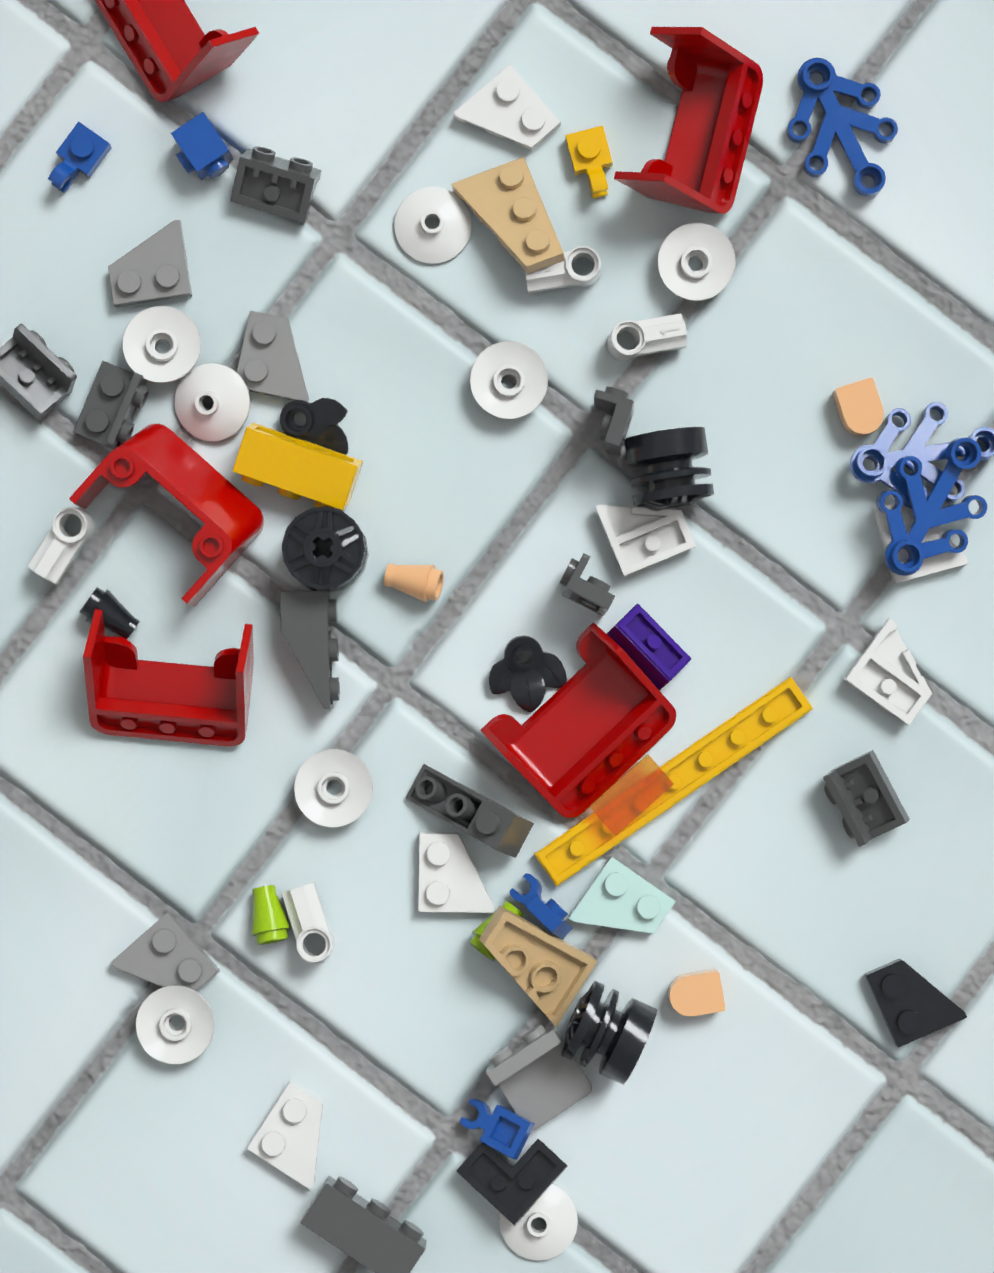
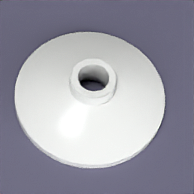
(698, 242)
(436, 244)
(157, 326)
(514, 360)
(229, 397)
(312, 791)
(158, 1034)
(560, 1229)

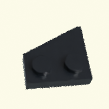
(910, 1002)

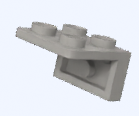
(537, 1077)

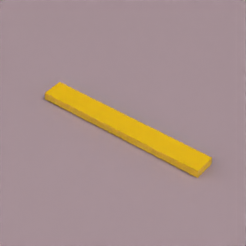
(687, 771)

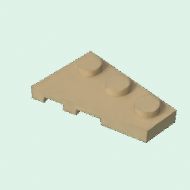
(513, 210)
(538, 961)

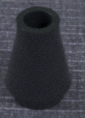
(116, 616)

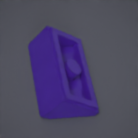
(649, 646)

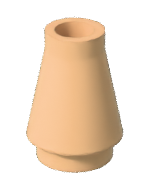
(418, 581)

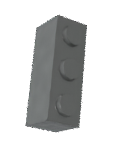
(363, 1228)

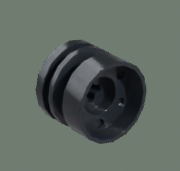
(669, 467)
(348, 549)
(608, 1032)

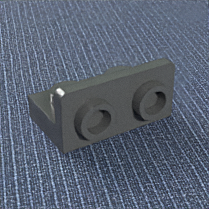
(275, 183)
(111, 406)
(617, 424)
(591, 593)

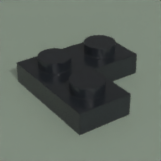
(516, 1188)

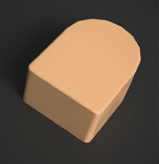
(859, 407)
(697, 993)

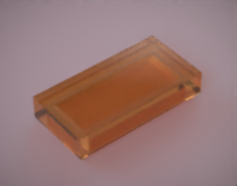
(631, 794)

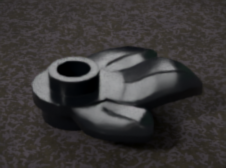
(320, 424)
(526, 679)

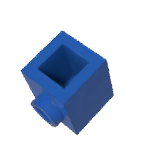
(201, 148)

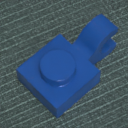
(81, 153)
(548, 913)

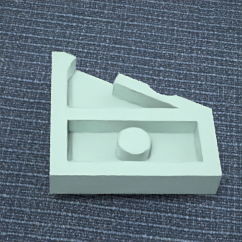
(622, 901)

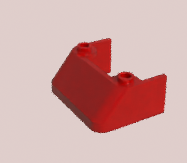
(170, 45)
(710, 124)
(228, 514)
(167, 698)

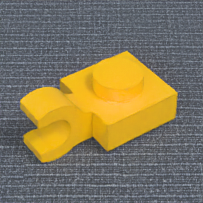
(590, 155)

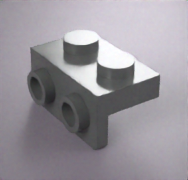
(34, 372)
(864, 798)

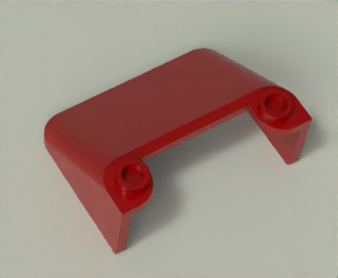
(587, 728)

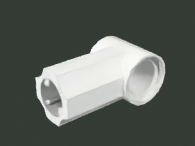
(562, 273)
(651, 336)
(59, 547)
(307, 918)

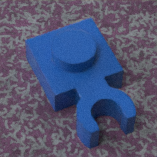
(502, 1129)

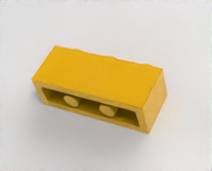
(296, 467)

